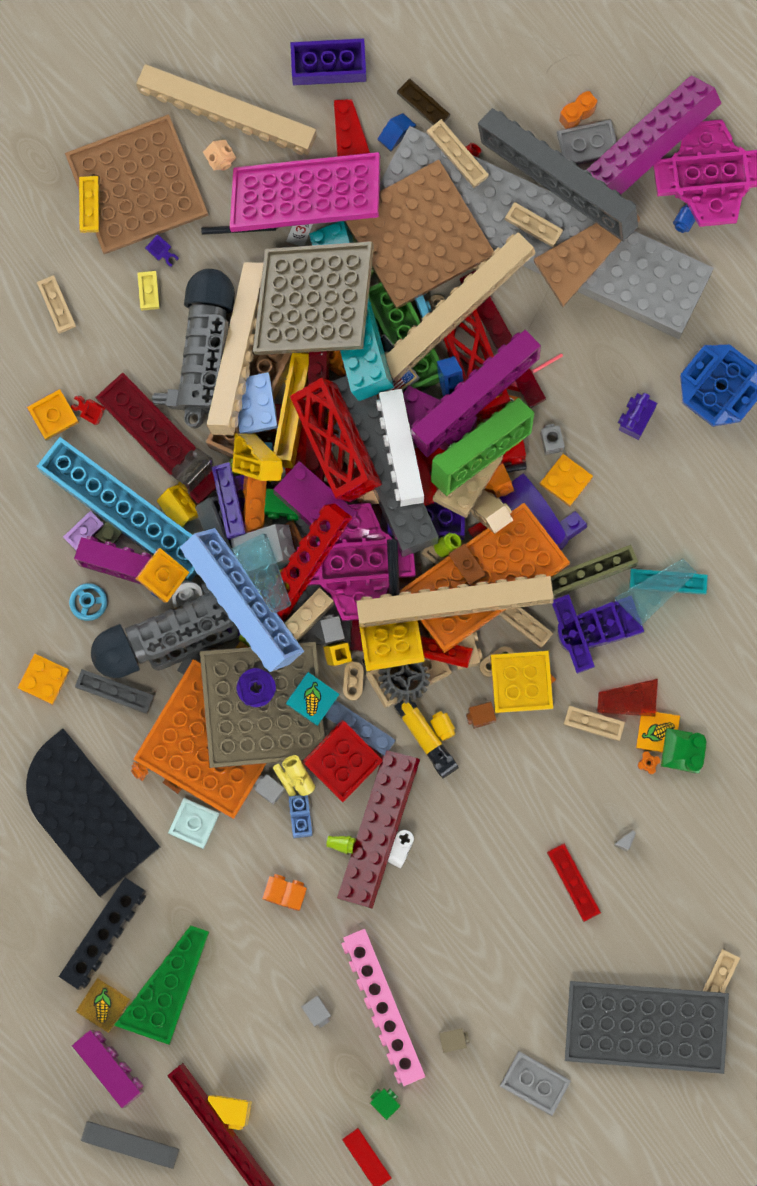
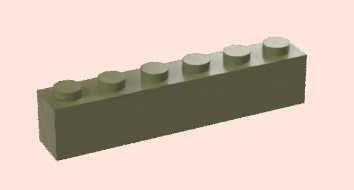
(593, 571)

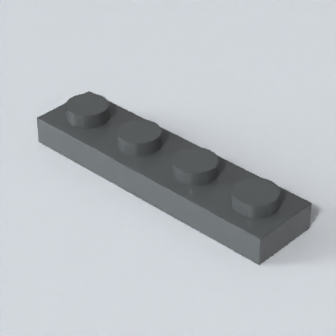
(114, 691)

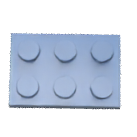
(258, 405)

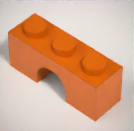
(254, 503)

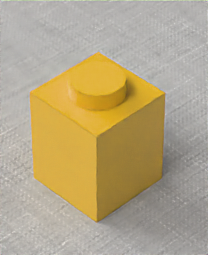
(337, 653)

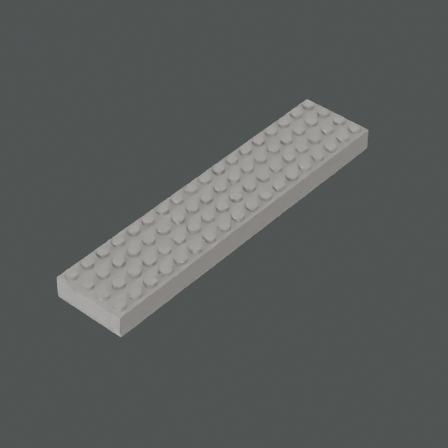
(635, 279)

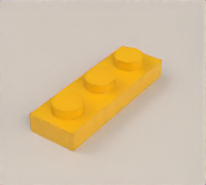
(89, 204)

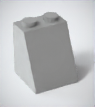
(279, 539)

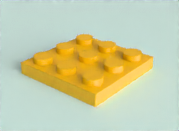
(391, 645)
(521, 681)

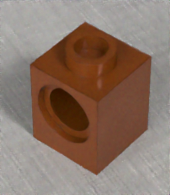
(481, 715)

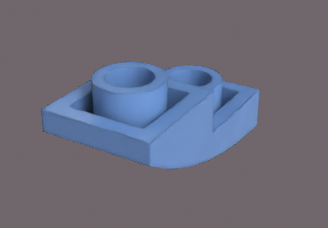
(300, 816)

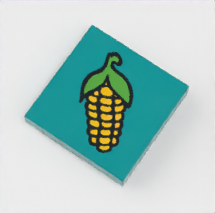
(312, 699)

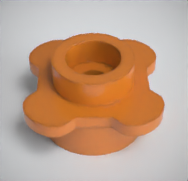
(654, 761)
(139, 771)

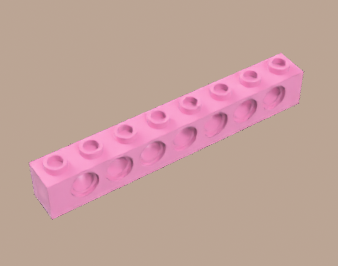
(361, 939)

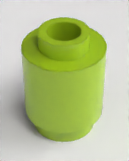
(447, 544)

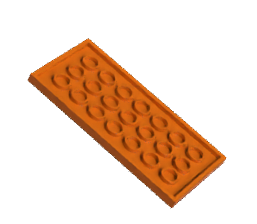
(512, 552)

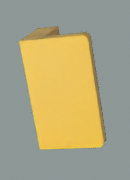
(178, 505)

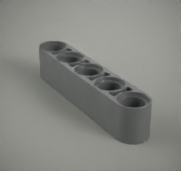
(130, 1144)

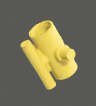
(294, 775)

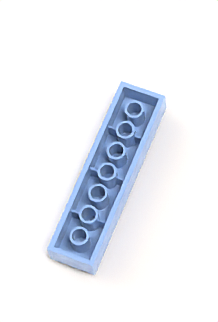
(241, 599)

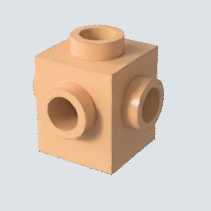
(219, 155)

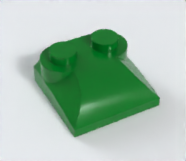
(683, 751)

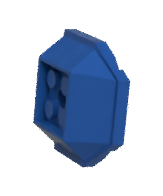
(714, 366)

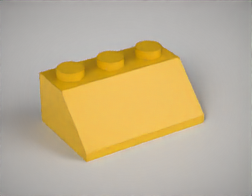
(231, 1110)

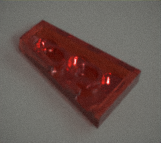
(633, 699)

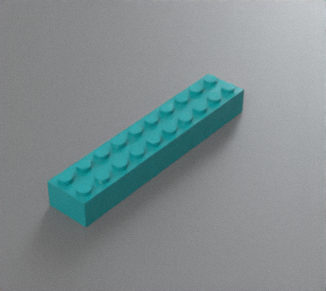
(365, 367)

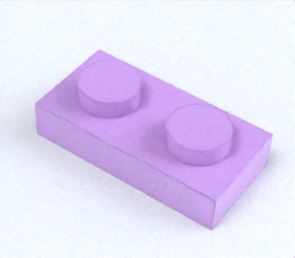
(87, 526)

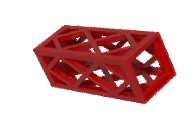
(482, 340)
(344, 485)

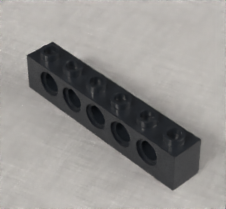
(70, 973)

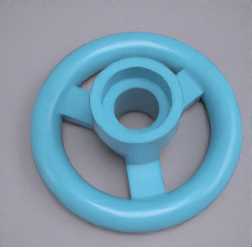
(83, 596)

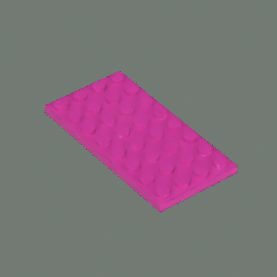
(305, 192)

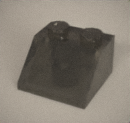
(192, 470)

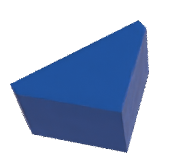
(395, 131)

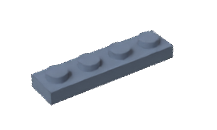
(369, 733)

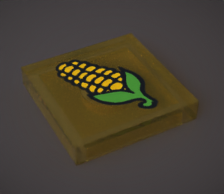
(103, 1005)

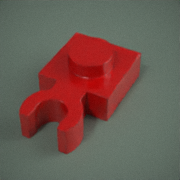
(90, 409)

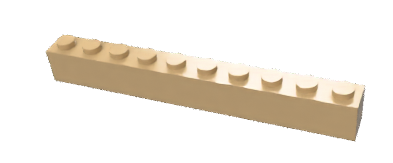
(226, 109)
(458, 305)
(236, 354)
(455, 601)

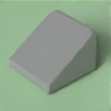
(625, 842)

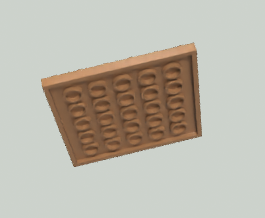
(141, 183)
(421, 235)

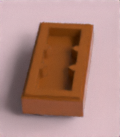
(467, 565)

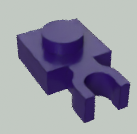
(159, 249)

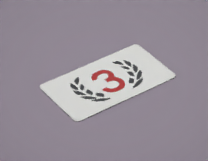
(299, 234)

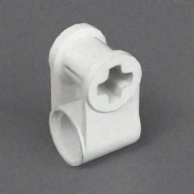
(399, 851)

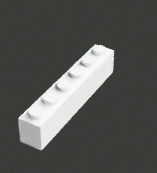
(401, 448)

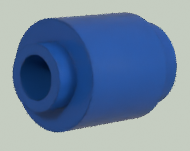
(684, 220)

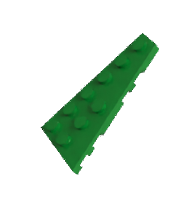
(162, 998)

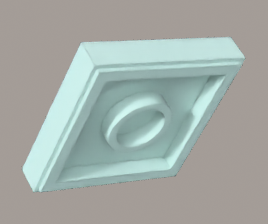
(193, 823)

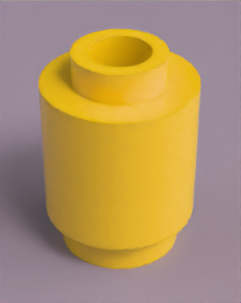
(442, 725)

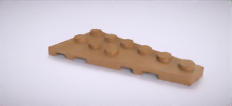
(575, 260)

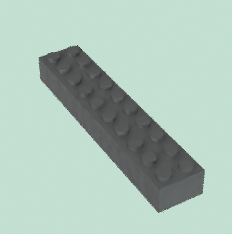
(558, 174)
(408, 523)

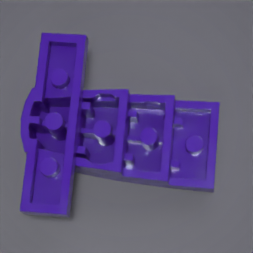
(526, 493)
(591, 629)

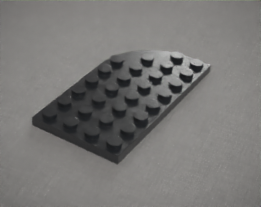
(85, 814)

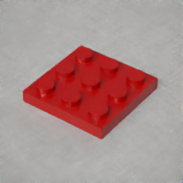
(342, 761)

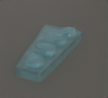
(261, 567)
(655, 591)

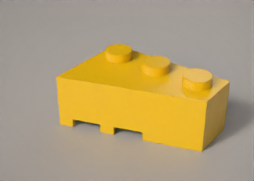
(255, 458)

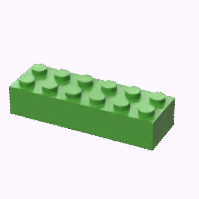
(395, 325)
(482, 446)

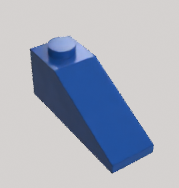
(449, 374)

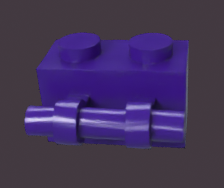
(638, 415)

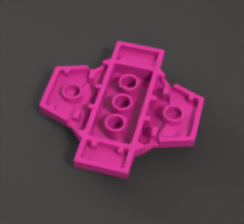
(708, 174)
(359, 564)

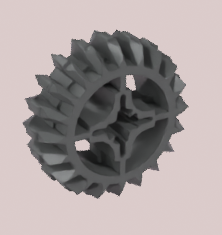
(403, 692)

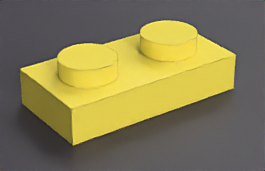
(148, 290)

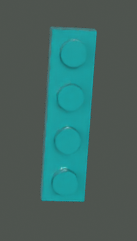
(695, 585)

